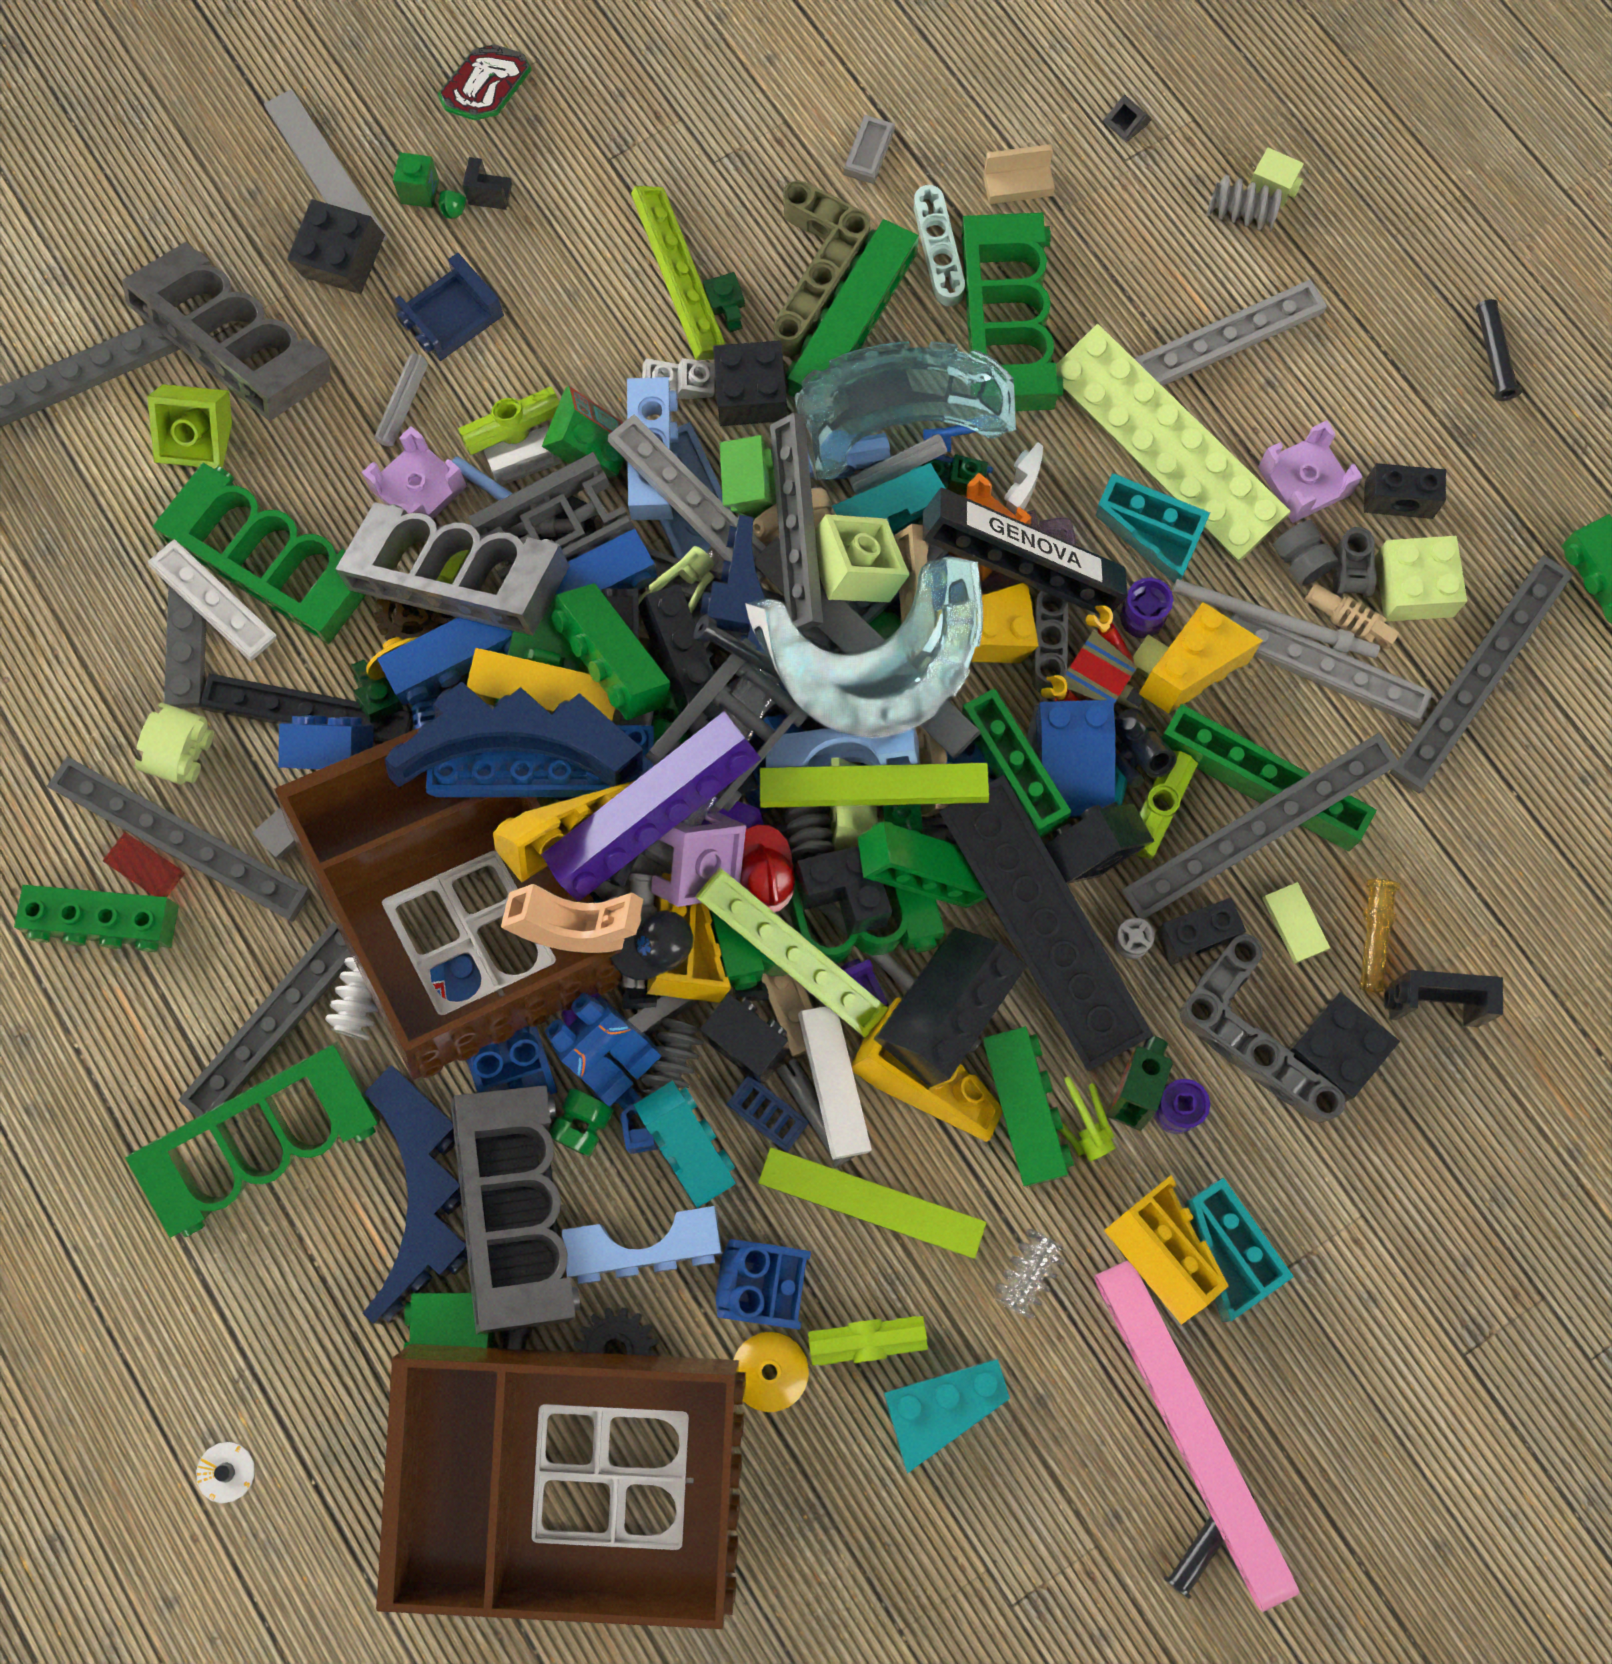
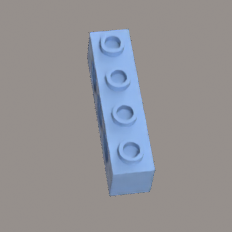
(644, 399)

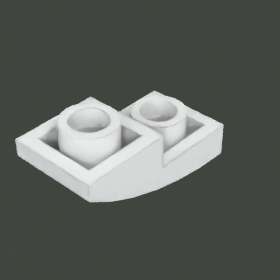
(689, 377)
(1025, 479)

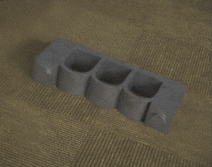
(186, 273)
(390, 531)
(498, 1114)

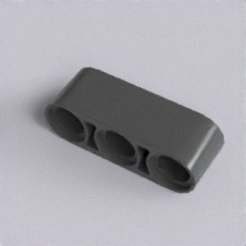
(1054, 625)

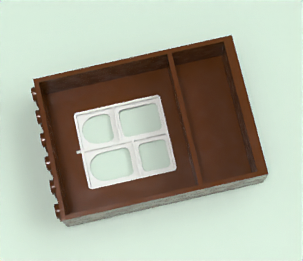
(392, 843)
(472, 1475)

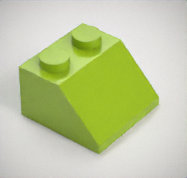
(189, 425)

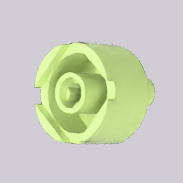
(173, 744)

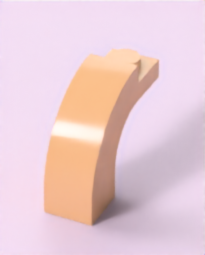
(570, 924)

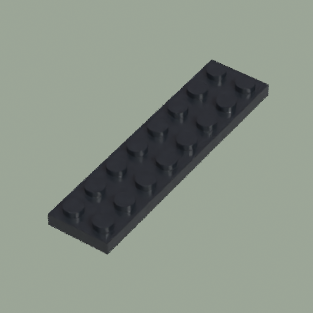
(1047, 925)

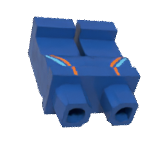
(590, 1038)

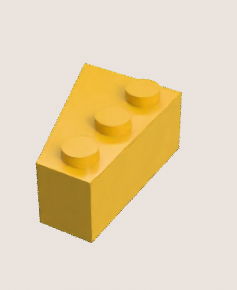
(1007, 626)
(1167, 1252)

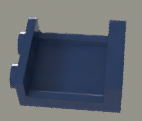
(450, 310)

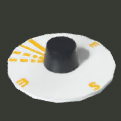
(225, 1472)

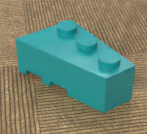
(896, 500)
(1152, 524)
(686, 1142)
(1239, 1248)
(942, 1408)

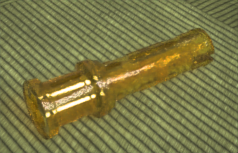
(1379, 917)

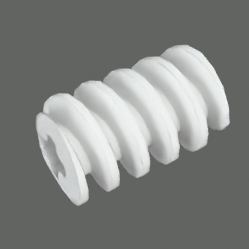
(354, 1005)

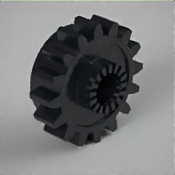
(617, 1327)

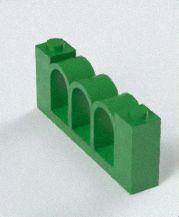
(1012, 239)
(200, 508)
(917, 928)
(170, 1185)

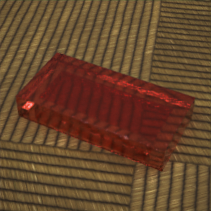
(143, 866)

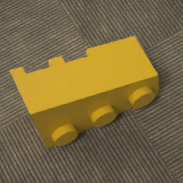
(1198, 657)
(702, 972)

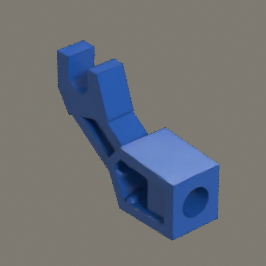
(638, 1139)

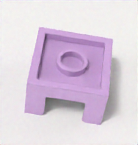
(1308, 473)
(416, 478)
(698, 856)

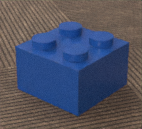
(316, 744)

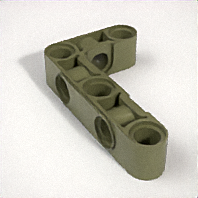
(832, 221)

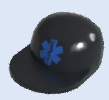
(657, 948)

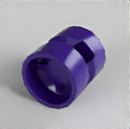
(1146, 607)
(1182, 1106)

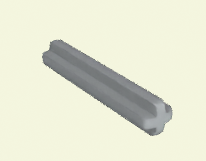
(401, 400)
(898, 464)

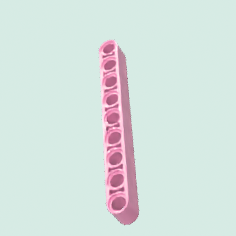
(1197, 1437)

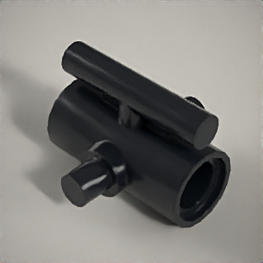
(1141, 747)

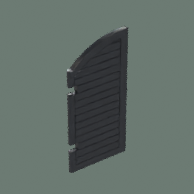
(514, 1208)

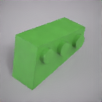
(747, 476)

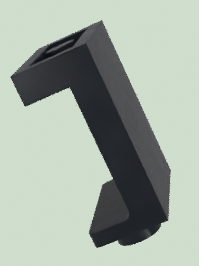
(1478, 993)

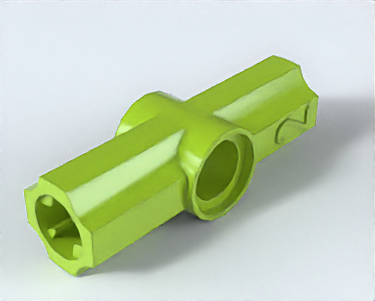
(509, 421)
(1171, 789)
(867, 1340)

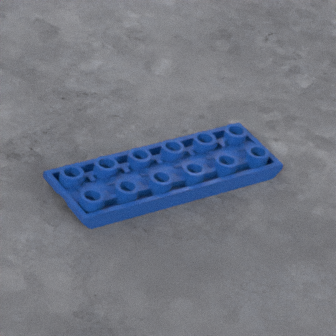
(524, 773)

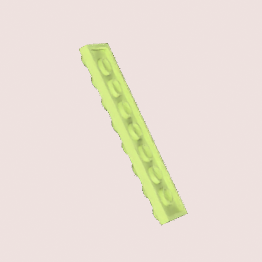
(1169, 442)

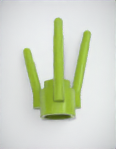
(1095, 1138)

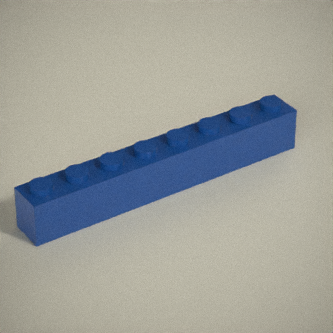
(448, 651)

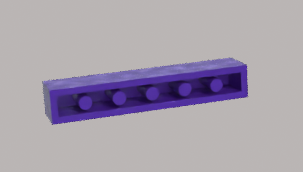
(650, 807)

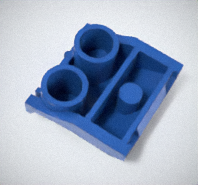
(512, 1064)
(761, 1283)

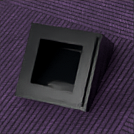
(1127, 119)

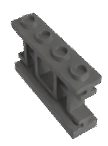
(548, 498)

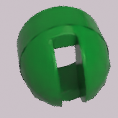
(451, 204)

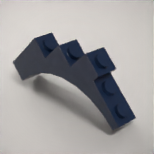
(728, 600)
(520, 724)
(432, 1190)

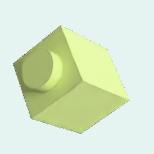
(1278, 172)

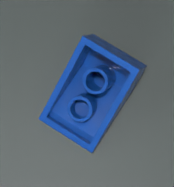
(1078, 751)

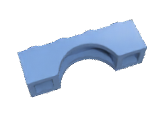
(818, 747)
(691, 1237)

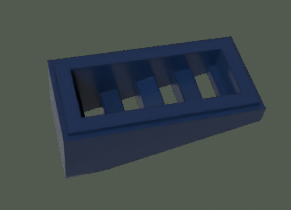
(740, 1096)

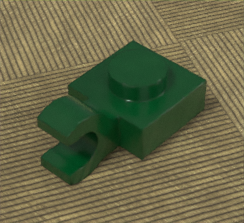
(726, 298)
(374, 696)

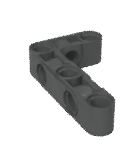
(1237, 1039)

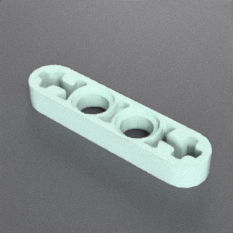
(939, 245)

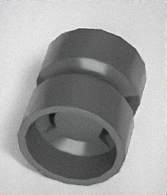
(1303, 549)

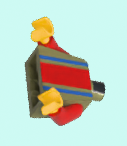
(1100, 668)

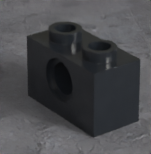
(1405, 491)
(1200, 931)

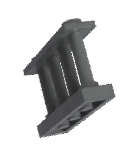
(719, 692)

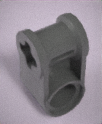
(1355, 570)

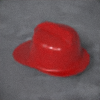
(767, 866)

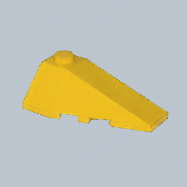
(527, 836)
(958, 1101)

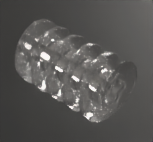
(1029, 1273)

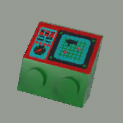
(581, 429)

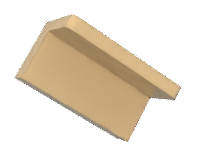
(1019, 174)

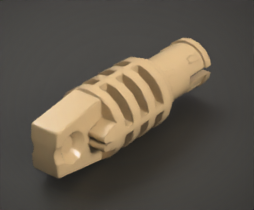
(1352, 616)

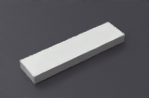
(212, 600)
(834, 1083)

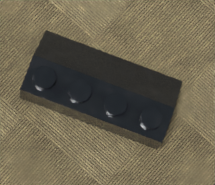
(949, 1004)

